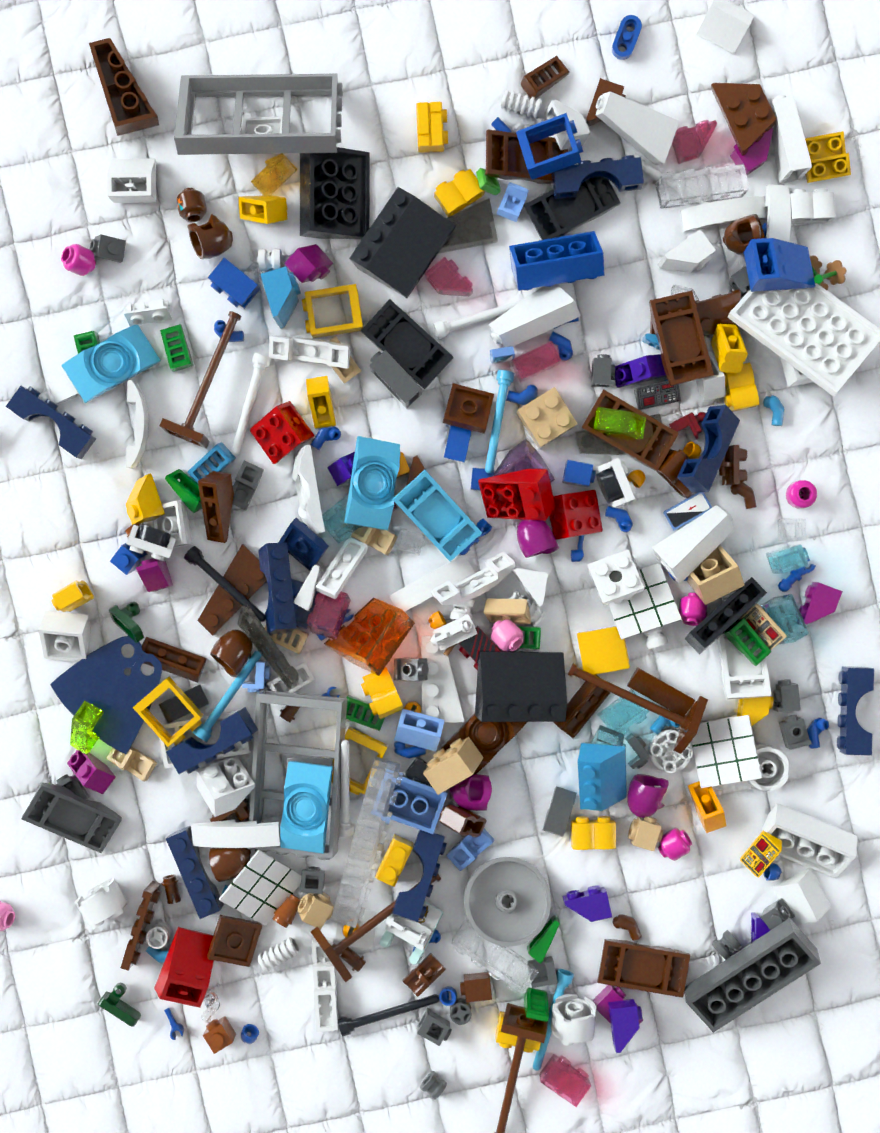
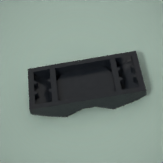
(560, 216)
(407, 344)

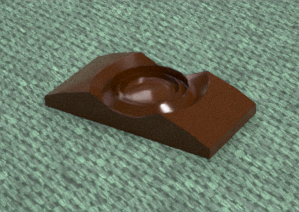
(506, 159)
(680, 338)
(647, 451)
(486, 736)
(643, 967)

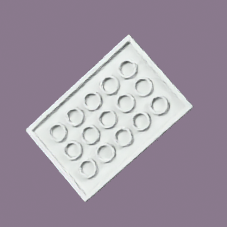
(809, 332)

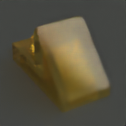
(275, 173)

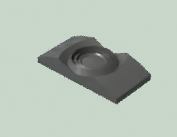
(72, 817)

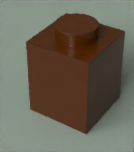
(476, 987)

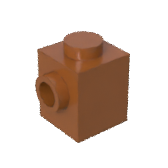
(219, 1034)

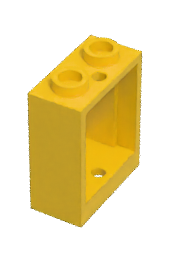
(310, 324)
(155, 725)
(369, 742)

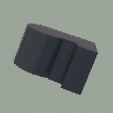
(417, 769)

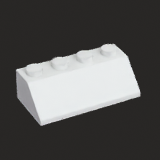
(811, 840)

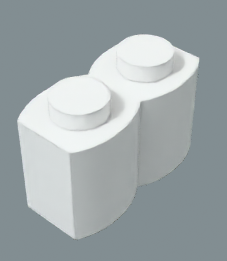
(812, 207)

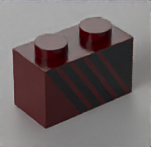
(476, 643)

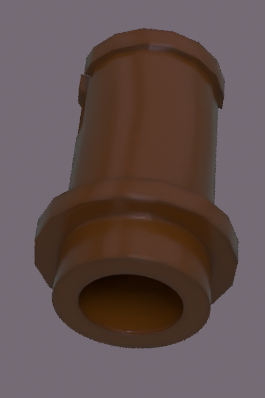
(289, 712)
(171, 888)
(353, 959)

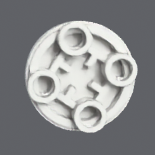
(662, 752)

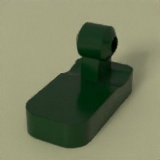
(123, 620)
(112, 1003)

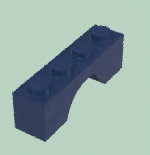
(623, 173)
(719, 430)
(73, 437)
(280, 608)
(854, 684)
(191, 752)
(199, 886)
(411, 903)

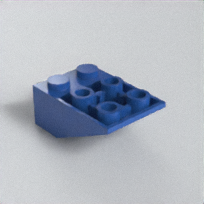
(778, 265)

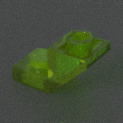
(619, 422)
(81, 728)

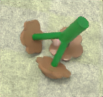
(834, 272)

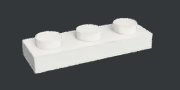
(341, 568)

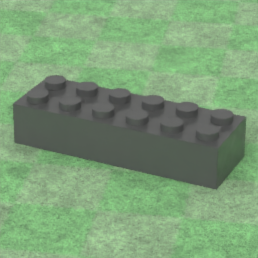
(752, 975)

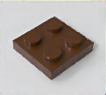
(468, 408)
(234, 940)

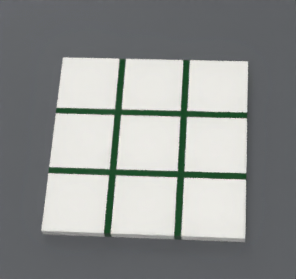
(648, 608)
(726, 752)
(261, 887)

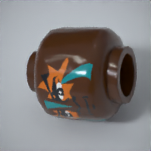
(191, 205)

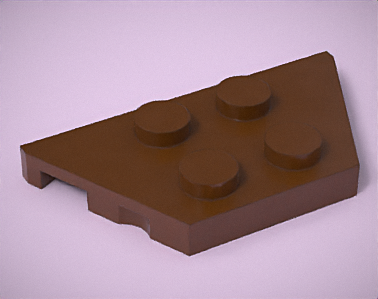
(745, 112)

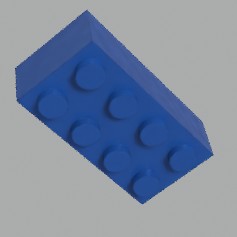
(556, 261)

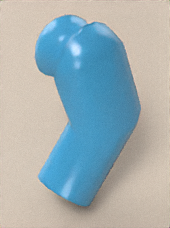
(777, 409)
(660, 723)
(157, 954)

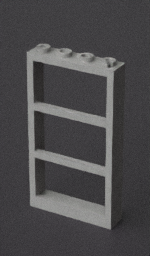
(256, 85)
(260, 747)

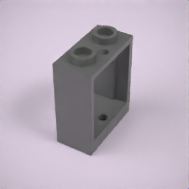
(395, 378)

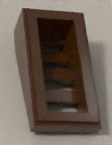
(533, 85)

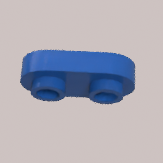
(626, 38)

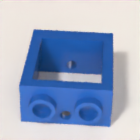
(544, 130)

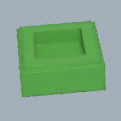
(488, 183)

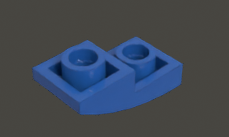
(457, 443)

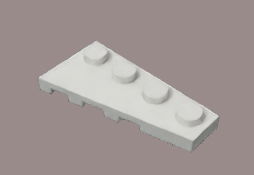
(439, 690)

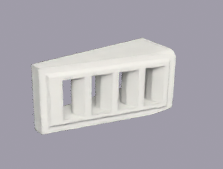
(306, 594)
(271, 685)

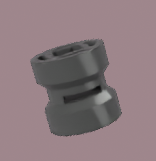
(729, 940)

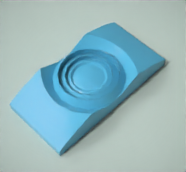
(110, 363)
(373, 483)
(437, 515)
(306, 807)

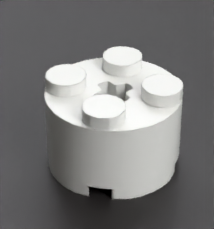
(776, 765)
(101, 903)
(573, 1019)

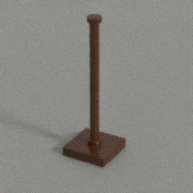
(185, 430)
(689, 723)
(334, 951)
(525, 1028)

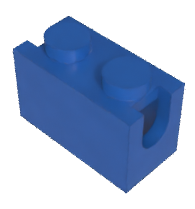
(233, 283)

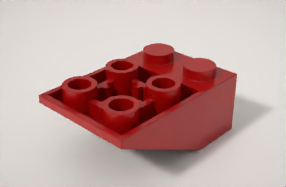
(518, 495)
(186, 969)

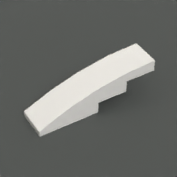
(235, 835)
(324, 989)

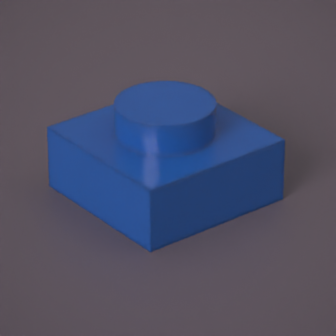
(478, 473)

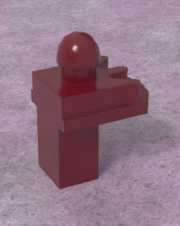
(691, 421)

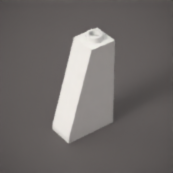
(638, 125)
(789, 140)
(533, 316)
(694, 542)

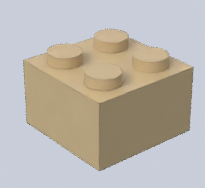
(546, 417)
(716, 576)
(452, 765)

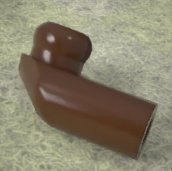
(746, 492)
(627, 923)

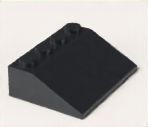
(335, 194)
(402, 242)
(521, 687)

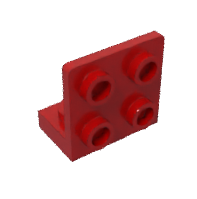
(281, 431)
(575, 515)

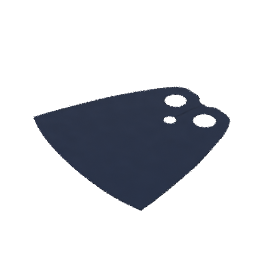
(103, 684)

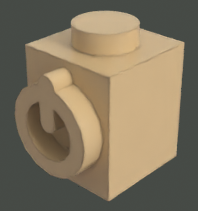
(645, 833)
(315, 909)

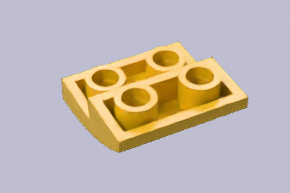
(827, 157)
(603, 650)

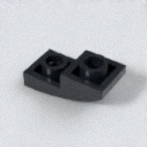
(174, 709)

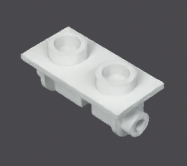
(138, 313)
(453, 632)
(409, 931)

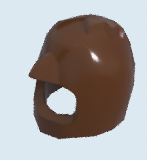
(741, 232)
(210, 238)
(232, 651)
(228, 862)

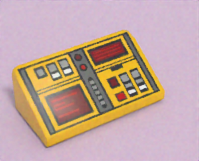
(761, 853)

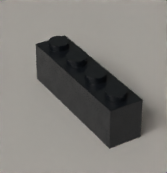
(725, 615)

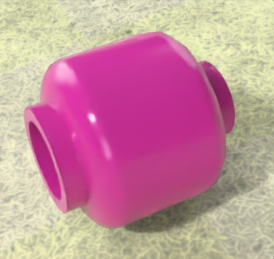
(78, 259)
(808, 494)
(692, 609)
(675, 844)

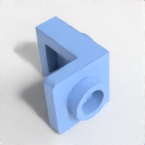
(513, 202)
(262, 674)

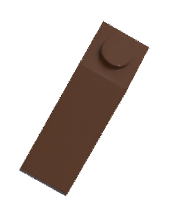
(216, 501)

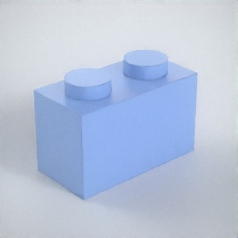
(419, 730)

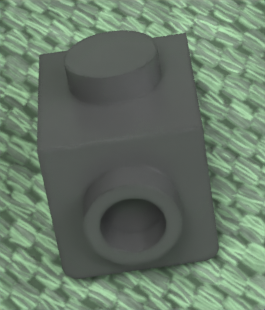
(108, 248)
(638, 746)
(73, 784)

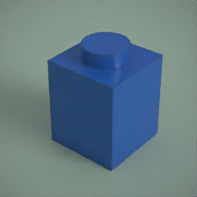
(578, 473)
(126, 559)

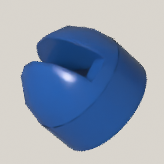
(772, 872)
(444, 996)
(251, 1029)

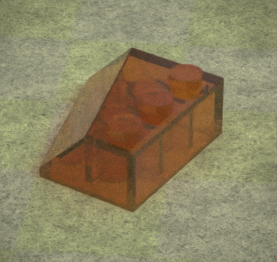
(372, 636)

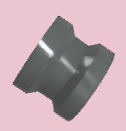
(461, 1016)
(433, 1085)

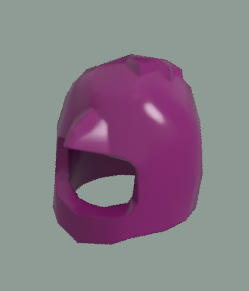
(535, 538)
(473, 792)
(644, 797)

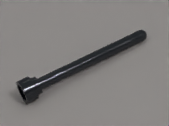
(195, 557)
(347, 1025)

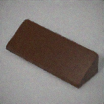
(175, 659)
(660, 692)
(582, 707)

